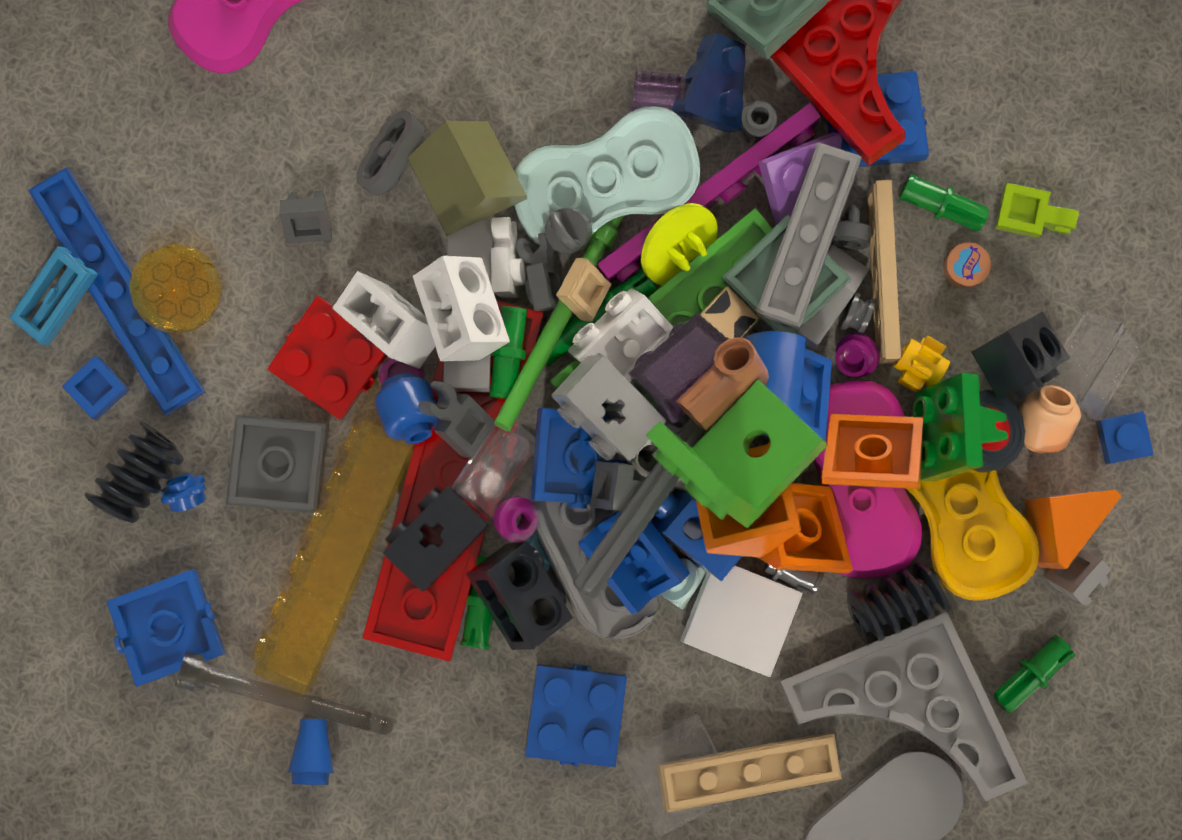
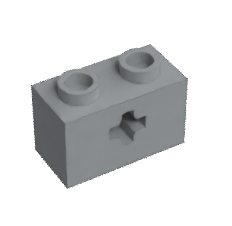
(630, 414)

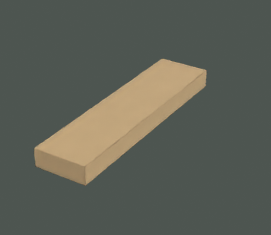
(884, 271)
(748, 772)

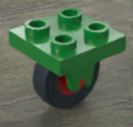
(966, 428)

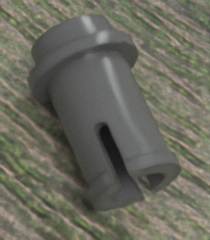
(751, 114)
(804, 580)

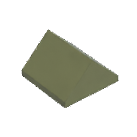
(465, 174)

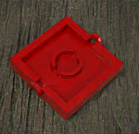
(327, 359)

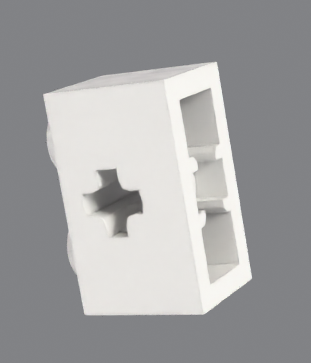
(386, 319)

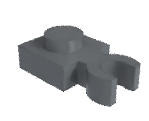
(461, 421)

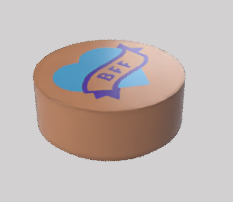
(967, 265)

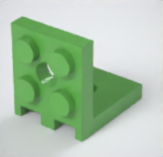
(720, 467)

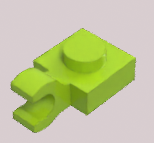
(1027, 211)

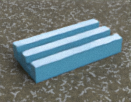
(66, 305)

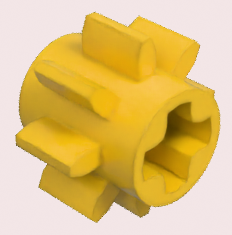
(921, 363)

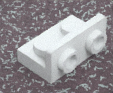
(623, 332)

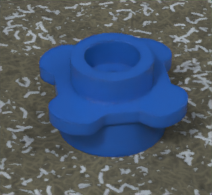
(184, 492)

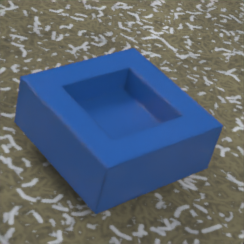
(95, 387)
(1124, 437)

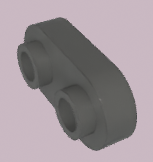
(389, 153)

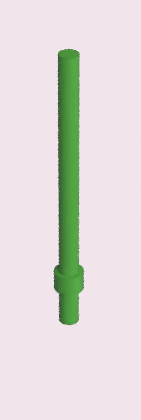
(600, 242)

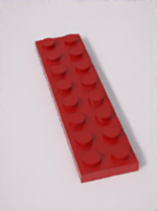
(399, 610)

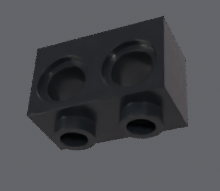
(1021, 357)
(512, 602)

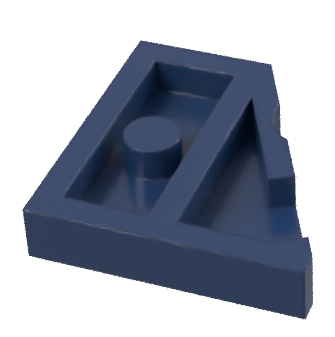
(715, 85)

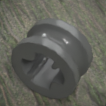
(857, 313)

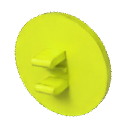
(677, 241)

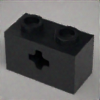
(427, 564)

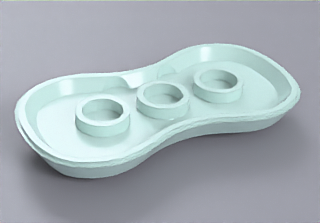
(634, 168)

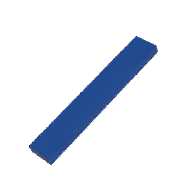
(84, 235)

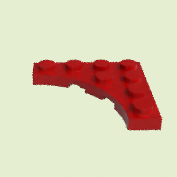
(836, 69)

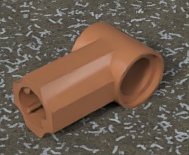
(723, 382)

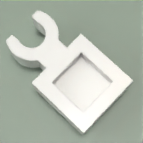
(507, 269)

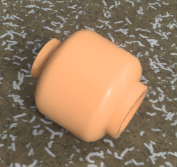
(1049, 419)

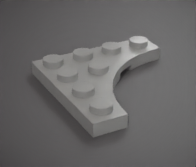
(920, 683)

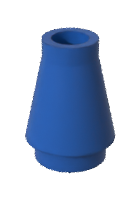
(312, 754)

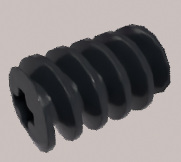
(136, 475)
(897, 601)

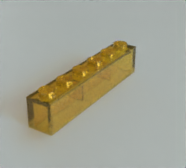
(334, 558)

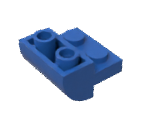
(796, 376)

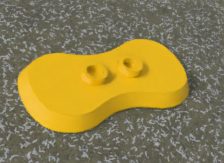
(977, 536)

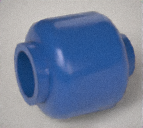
(399, 408)

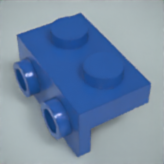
(645, 570)

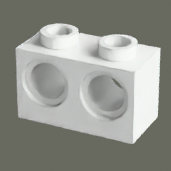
(461, 308)

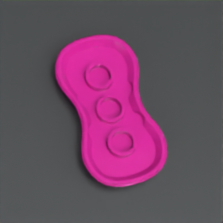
(224, 32)
(876, 521)

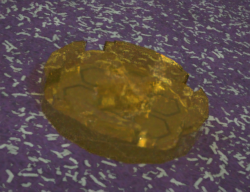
(175, 288)

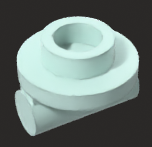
(683, 592)

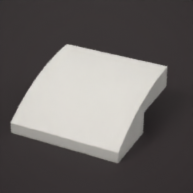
(742, 619)

